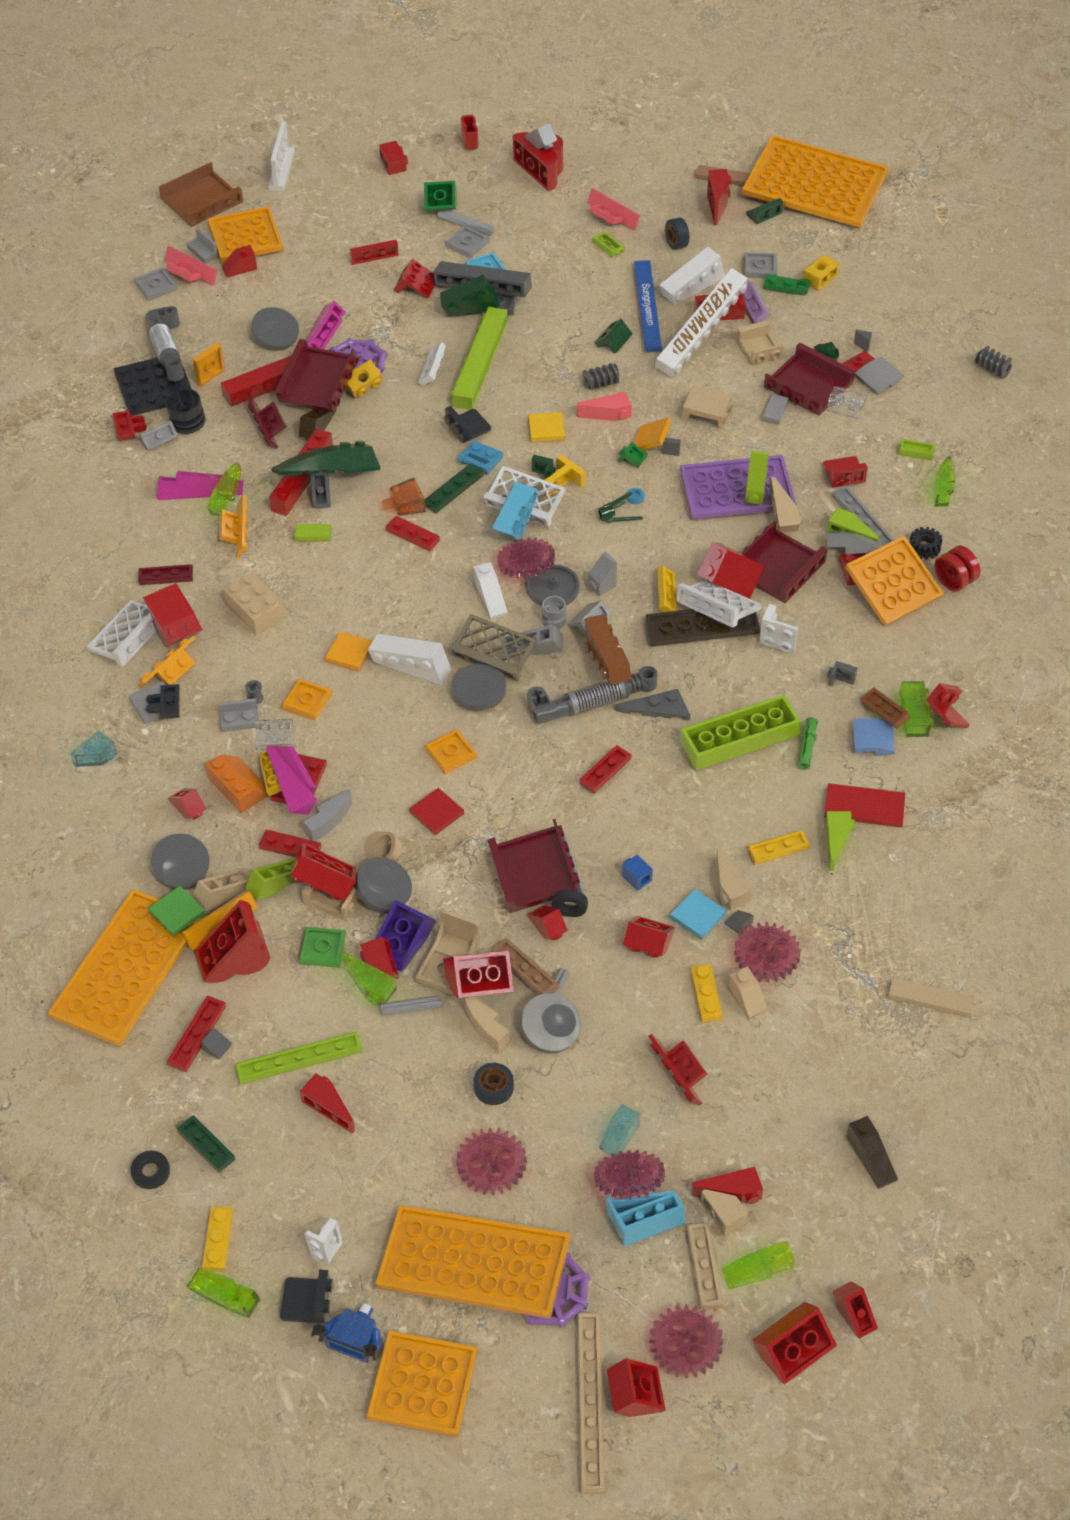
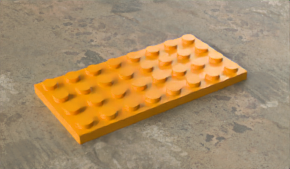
(120, 973)
(474, 1261)

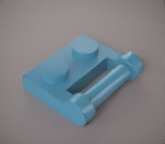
(481, 456)

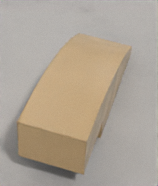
(486, 1023)

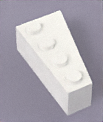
(693, 277)
(411, 656)

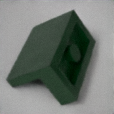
(766, 211)
(614, 336)

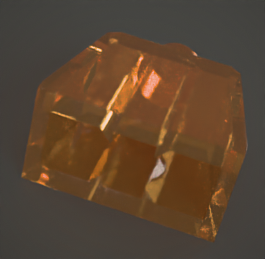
(405, 498)

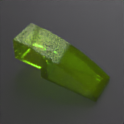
(944, 484)
(225, 490)
(759, 1265)
(224, 1292)

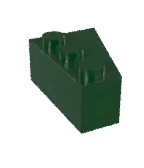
(469, 297)

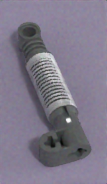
(159, 324)
(586, 698)

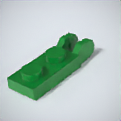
(786, 285)

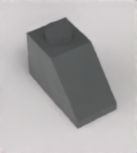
(320, 490)

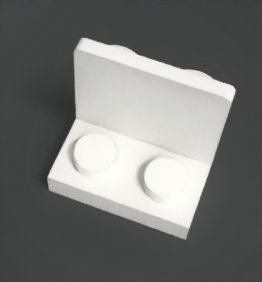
(777, 634)

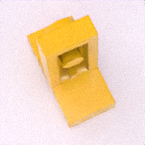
(566, 472)

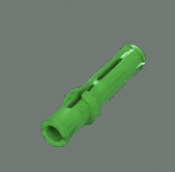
(809, 736)

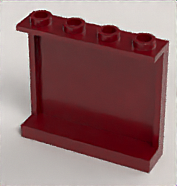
(316, 377)
(809, 379)
(786, 562)
(534, 867)

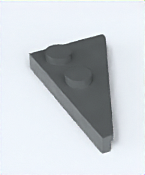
(661, 704)

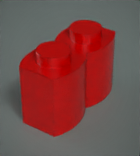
(469, 131)

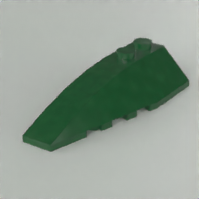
(342, 457)

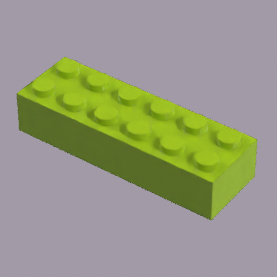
(740, 732)

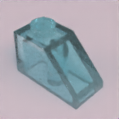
(94, 751)
(620, 1130)

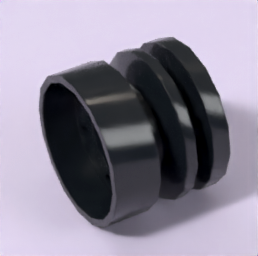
(185, 410)

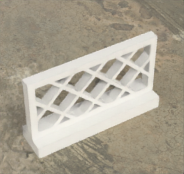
(281, 160)
(537, 516)
(716, 602)
(135, 637)

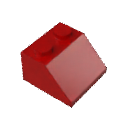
(648, 936)
(635, 1388)

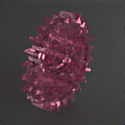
(526, 558)
(783, 960)
(473, 1153)
(629, 1174)
(681, 1359)

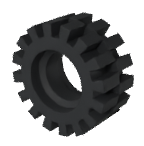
(928, 536)

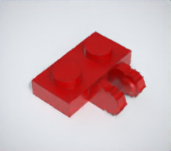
(127, 424)

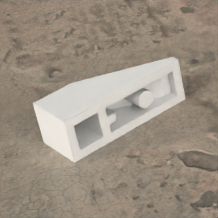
(489, 590)

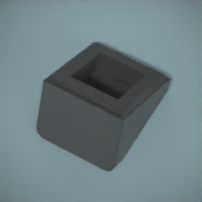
(863, 339)
(739, 921)
(215, 1043)

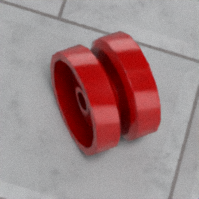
(957, 568)

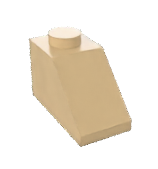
(747, 992)
(725, 1210)

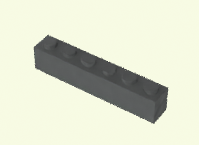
(503, 281)

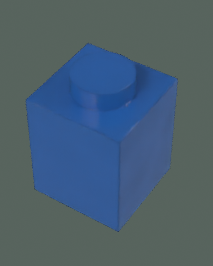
(637, 872)

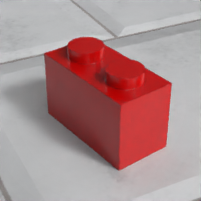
(393, 157)

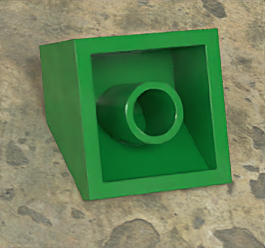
(440, 195)

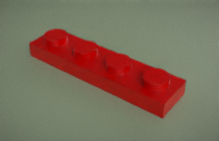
(200, 1026)

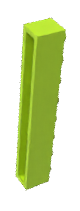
(479, 358)

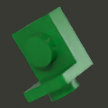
(633, 454)

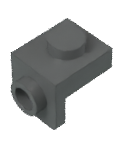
(842, 672)

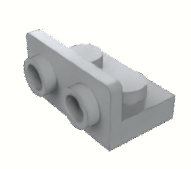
(238, 714)

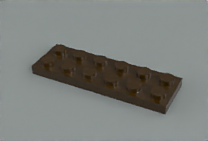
(692, 626)

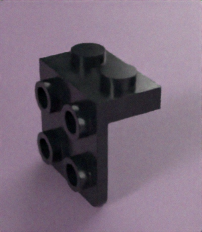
(466, 425)
(306, 1299)

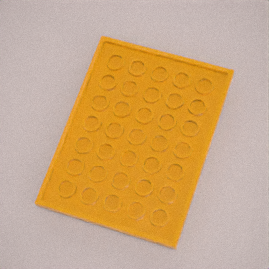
(816, 180)

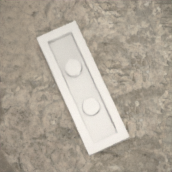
(432, 364)

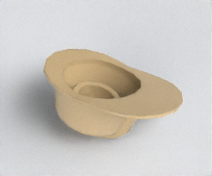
(383, 845)

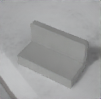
(203, 246)
(158, 435)
(590, 610)

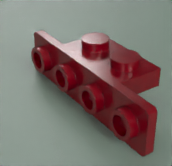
(269, 420)

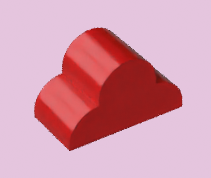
(539, 164)
(233, 946)

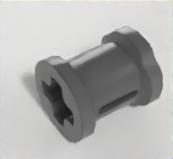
(250, 688)

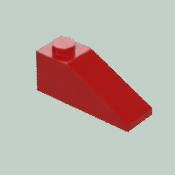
(322, 1097)
(742, 1184)

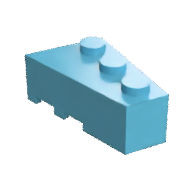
(516, 511)
(645, 1215)

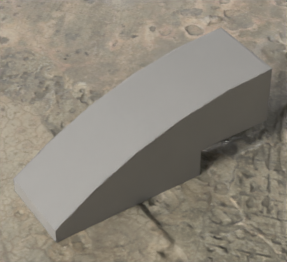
(852, 542)
(328, 815)

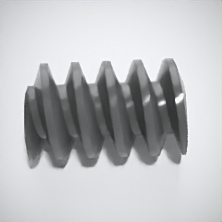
(994, 362)
(601, 375)

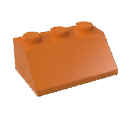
(236, 781)

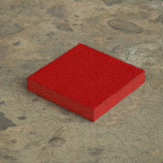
(436, 811)

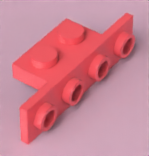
(611, 210)
(189, 267)

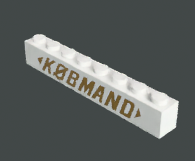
(701, 323)

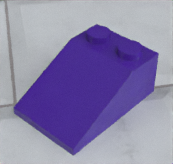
(406, 932)

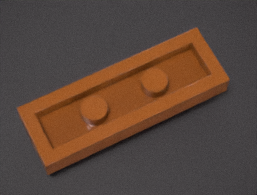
(885, 708)

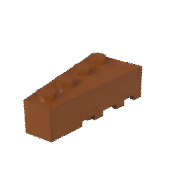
(605, 650)

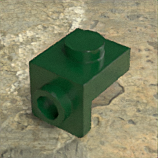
(828, 349)
(543, 465)

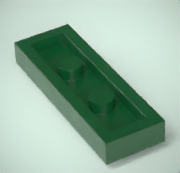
(206, 1144)

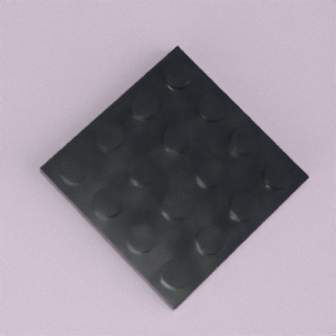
(146, 385)

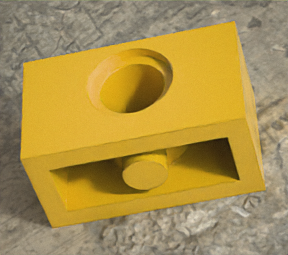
(821, 272)
(364, 371)

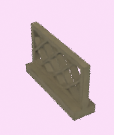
(474, 656)

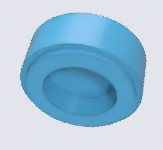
(637, 496)

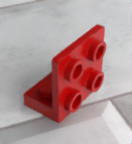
(417, 278)
(845, 471)
(940, 702)

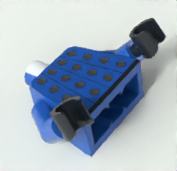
(352, 1334)

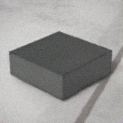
(671, 446)

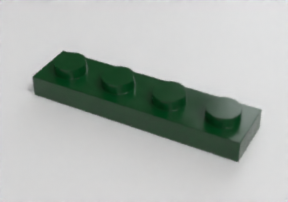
(453, 488)

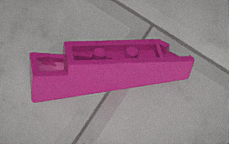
(325, 325)
(189, 485)
(293, 779)

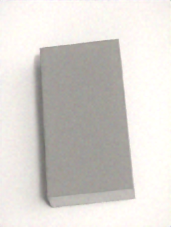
(775, 409)

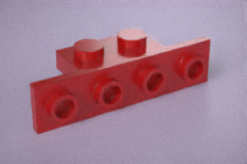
(683, 1064)

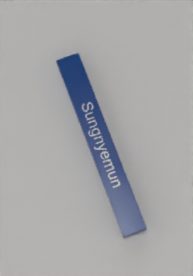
(647, 306)

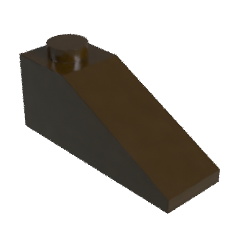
(312, 420)
(871, 1151)

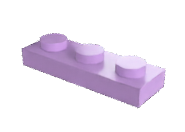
(755, 304)

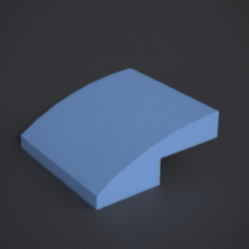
(873, 736)

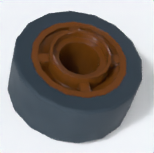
(677, 233)
(490, 1074)

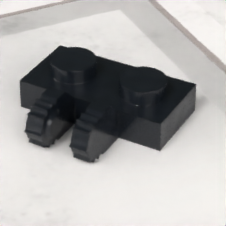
(166, 702)

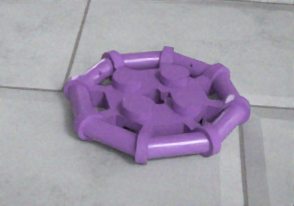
(363, 353)
(565, 1295)

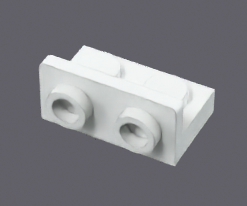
(326, 1243)

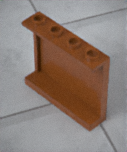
(199, 195)

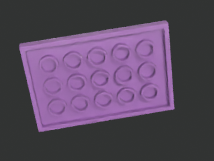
(720, 487)

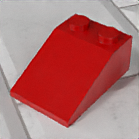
(718, 192)
(731, 569)
(172, 614)

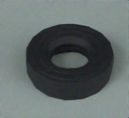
(573, 896)
(153, 1181)

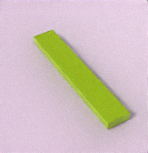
(298, 1057)

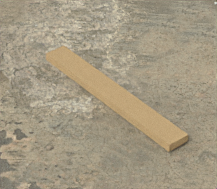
(590, 1404)

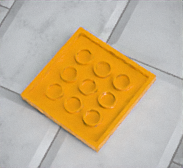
(243, 229)
(894, 580)
(422, 1383)

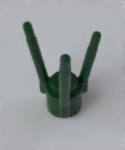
(607, 511)

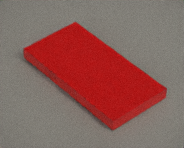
(867, 804)

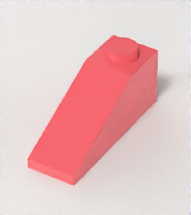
(609, 407)

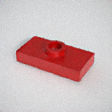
(858, 361)

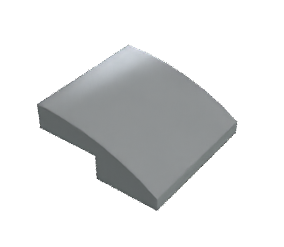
(879, 375)

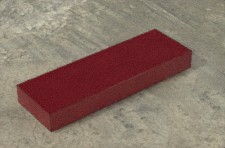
(165, 574)

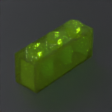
(913, 699)

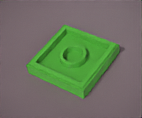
(176, 911)
(322, 947)

